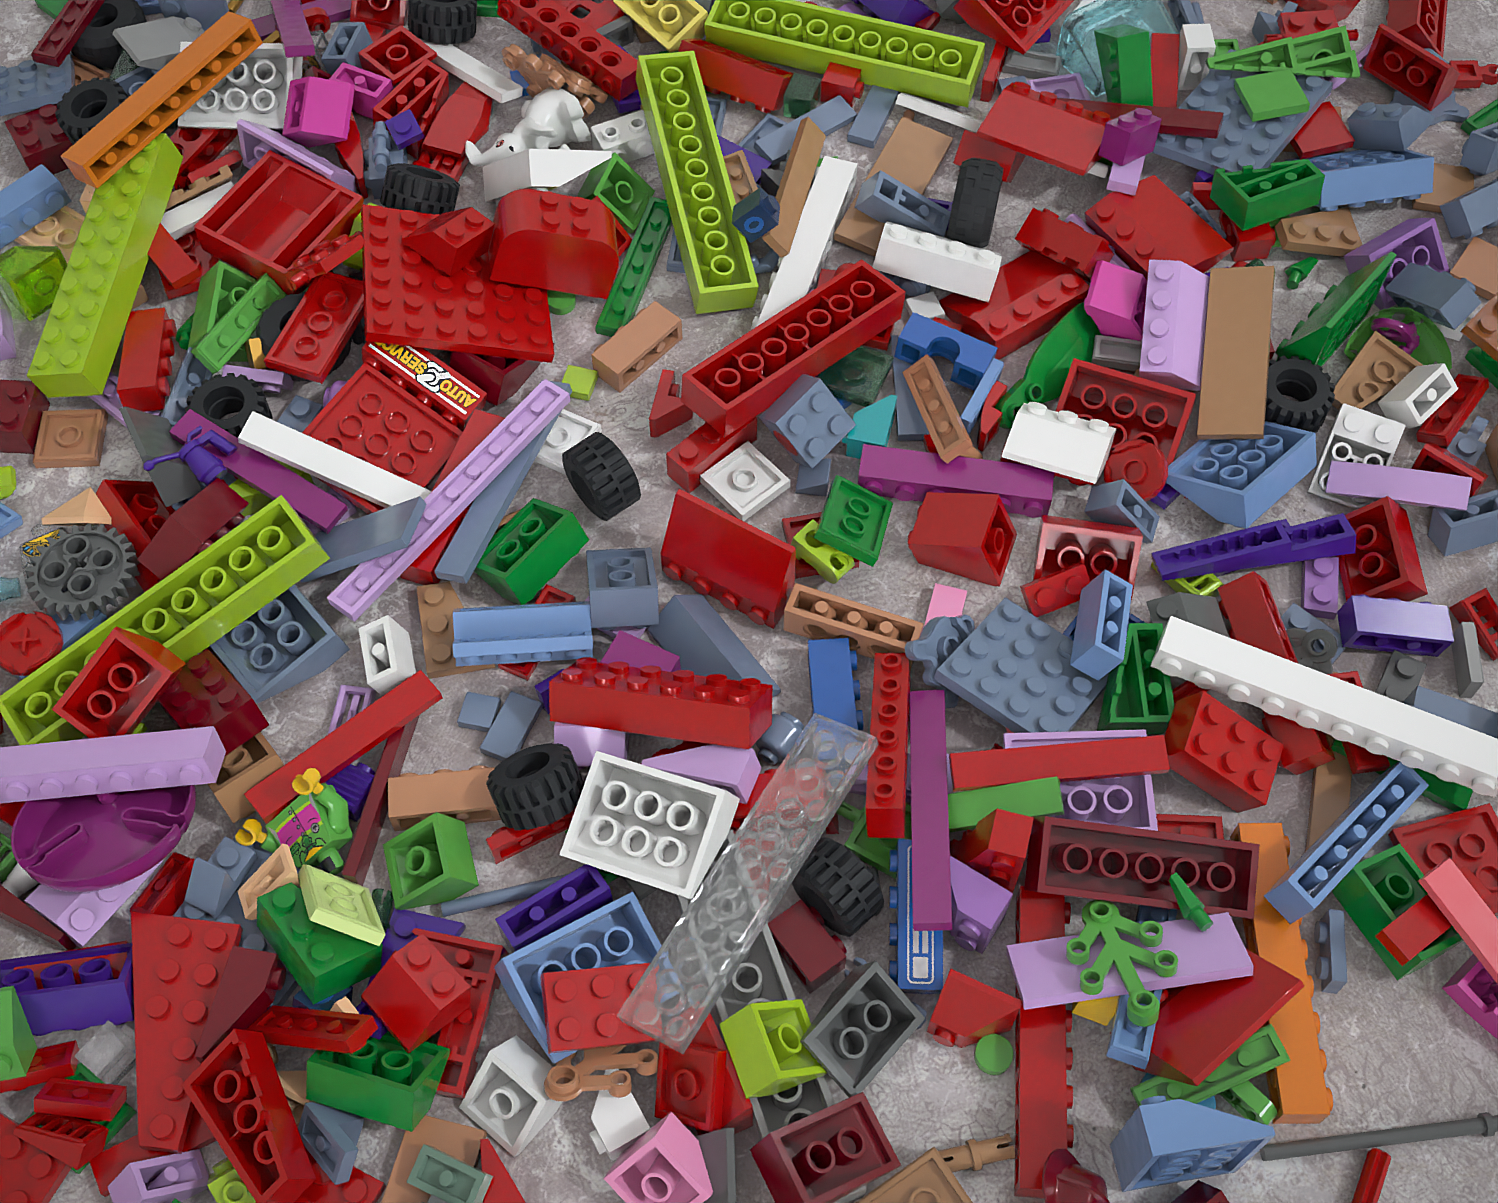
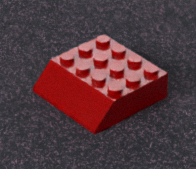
(276, 217)

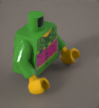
(311, 826)

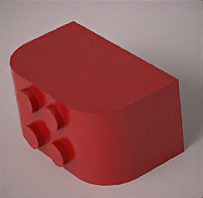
(554, 243)

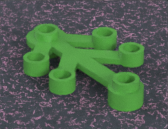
(1104, 920)

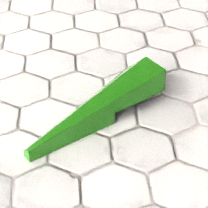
(1316, 54)

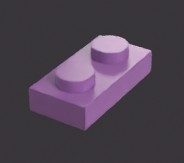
(1320, 587)

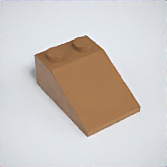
(241, 772)

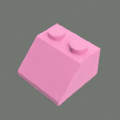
(662, 1167)

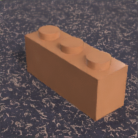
(637, 346)
(448, 792)

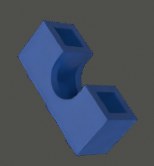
(968, 354)

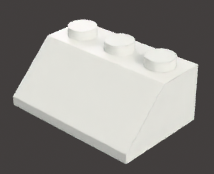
(1059, 442)

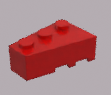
(420, 92)
(1063, 242)
(996, 846)

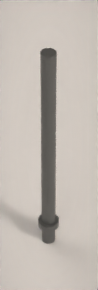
(1483, 1124)

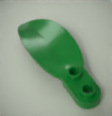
(1051, 363)

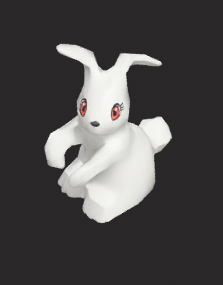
(548, 121)

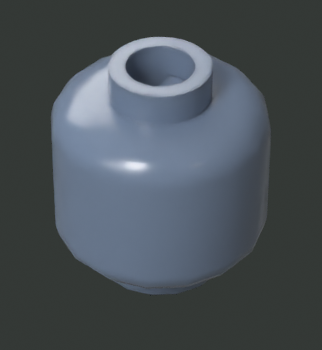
(779, 738)

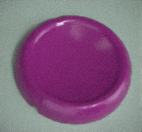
(100, 838)

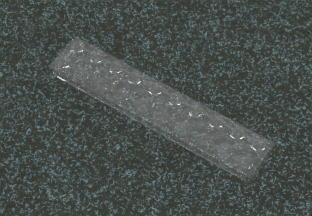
(747, 883)

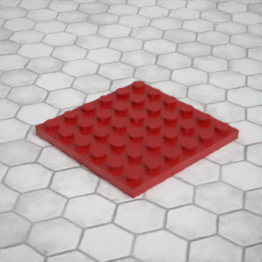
(424, 307)

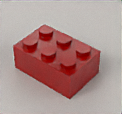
(1221, 752)

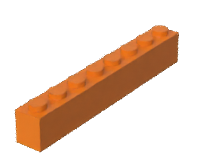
(162, 99)
(1298, 1085)

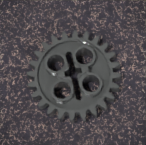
(82, 572)

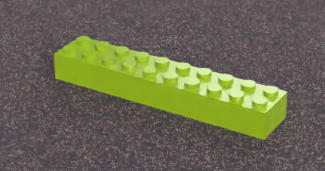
(886, 51)
(695, 182)
(104, 274)
(180, 612)

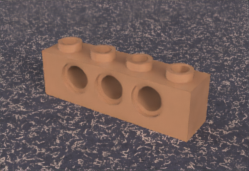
(828, 616)

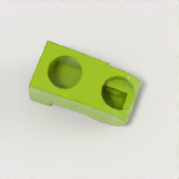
(825, 559)

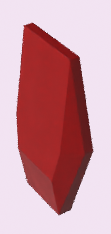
(459, 119)

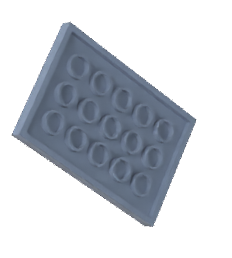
(1239, 138)

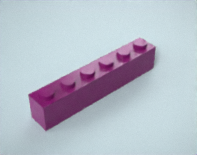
(914, 473)

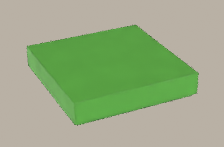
(1271, 95)

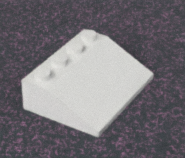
(250, 92)
(537, 170)
(937, 261)
(648, 824)

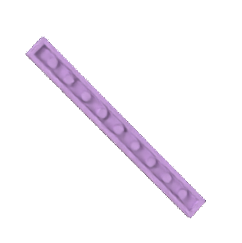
(453, 496)

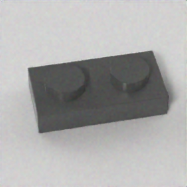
(1400, 676)

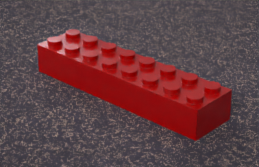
(796, 341)

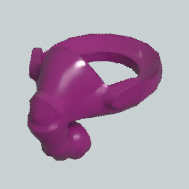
(1406, 332)

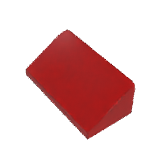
(167, 888)

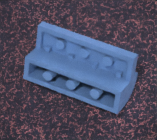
(522, 633)

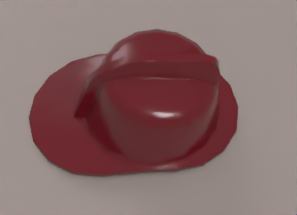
(1069, 1182)

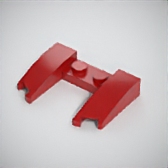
(462, 1035)

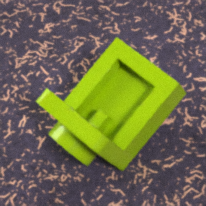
(227, 1185)

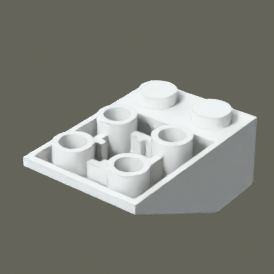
(1356, 438)

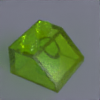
(32, 277)

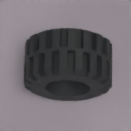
(442, 20)
(87, 106)
(418, 189)
(1305, 384)
(227, 396)
(601, 476)
(535, 786)
(838, 887)

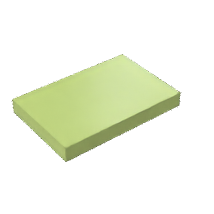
(340, 905)

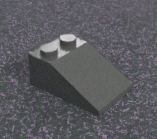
(861, 1027)

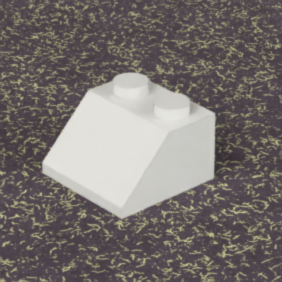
(510, 1095)

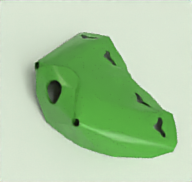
(1432, 341)

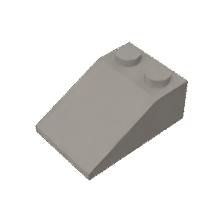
(157, 41)

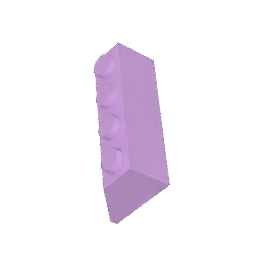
(258, 140)
(1174, 325)

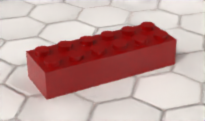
(661, 702)

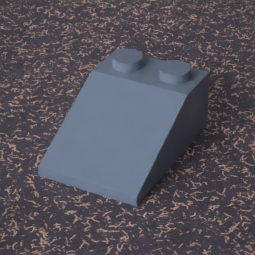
(622, 588)

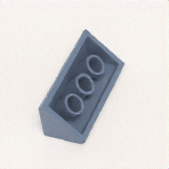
(705, 642)

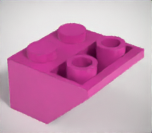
(318, 111)
(1117, 301)

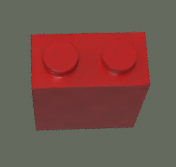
(964, 535)

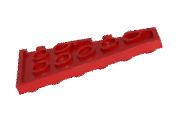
(174, 987)

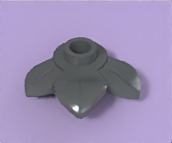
(1303, 642)

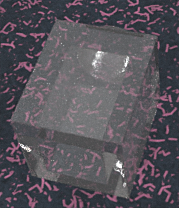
(110, 1053)

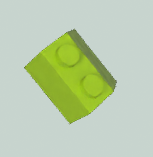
(768, 1047)

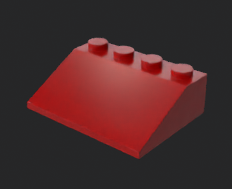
(1012, 22)
(1045, 128)
(1156, 227)
(1024, 303)
(1129, 404)
(728, 559)
(1212, 1019)

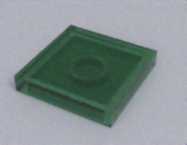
(858, 376)

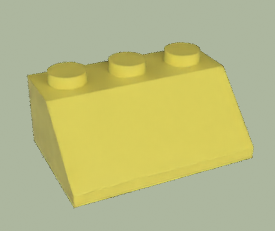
(667, 19)

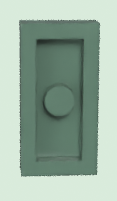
(448, 1177)

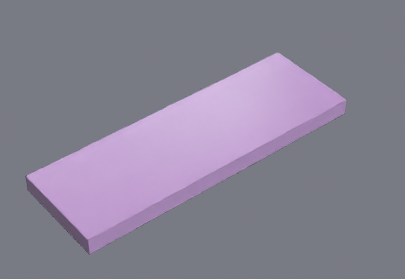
(1049, 979)

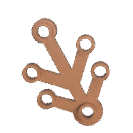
(539, 80)
(576, 82)
(568, 1081)

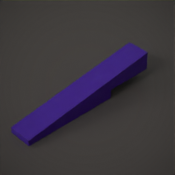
(1258, 547)

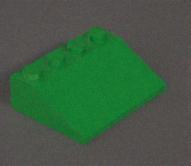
(1338, 315)

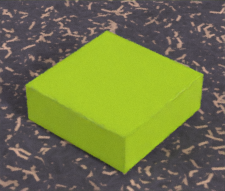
(581, 381)

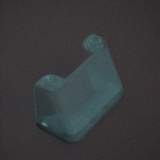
(1077, 37)

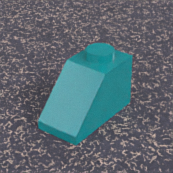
(872, 426)

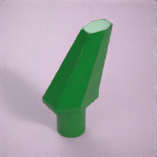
(1299, 271)
(184, 332)
(1189, 903)

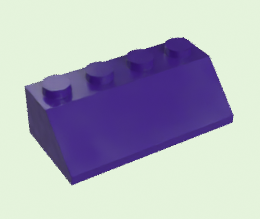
(897, 11)
(67, 1004)

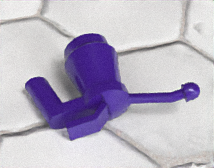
(202, 463)

